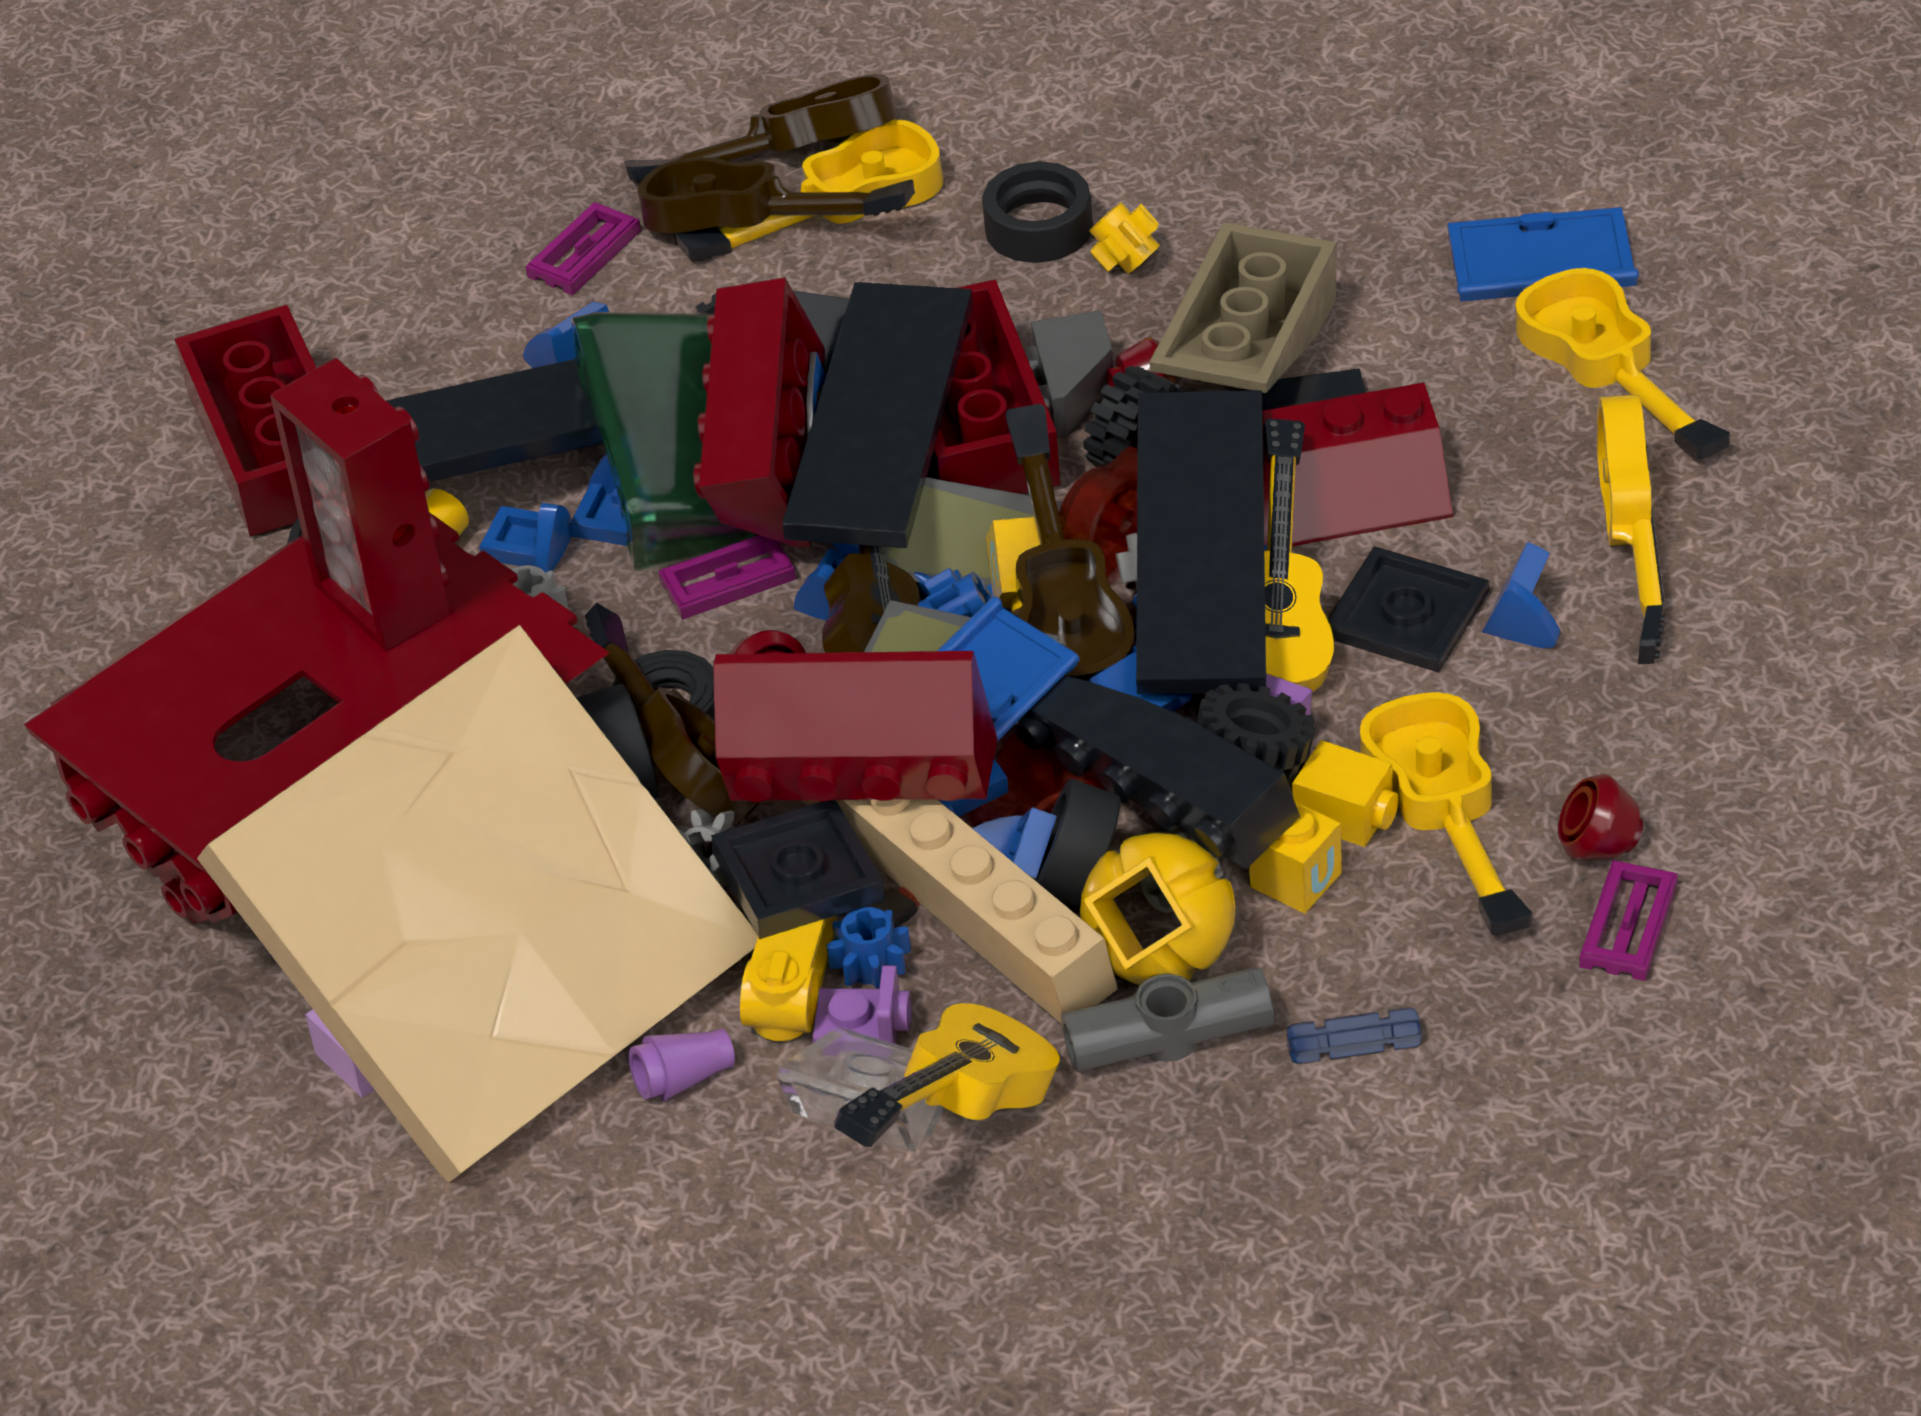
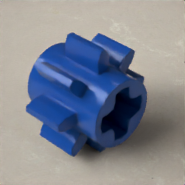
(956, 593)
(867, 943)

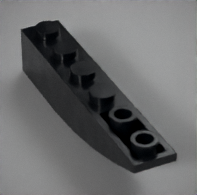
(1164, 765)

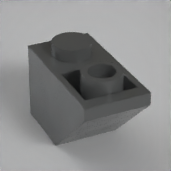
(1072, 365)

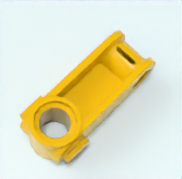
(785, 981)

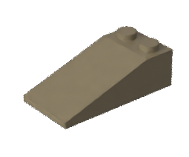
(1250, 308)

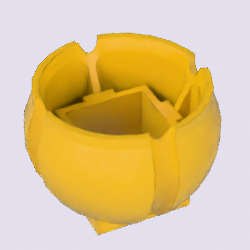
(1192, 889)

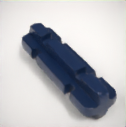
(1353, 1035)

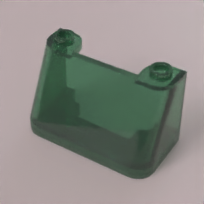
(647, 402)

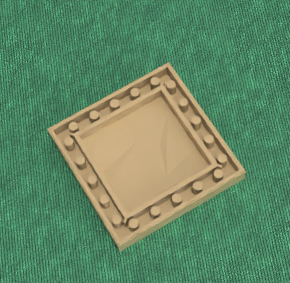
(480, 902)

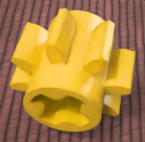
(1124, 237)

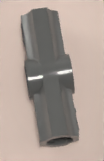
(1167, 1018)

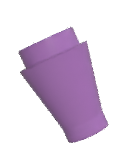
(678, 1061)

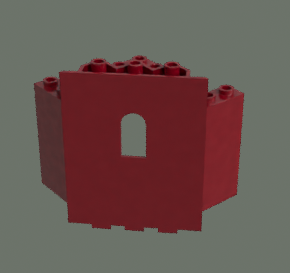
(146, 726)

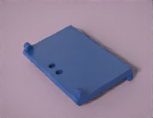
(1501, 260)
(1013, 661)

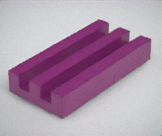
(590, 252)
(729, 581)
(1618, 958)

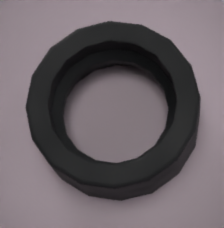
(1039, 239)
(619, 722)
(1078, 840)

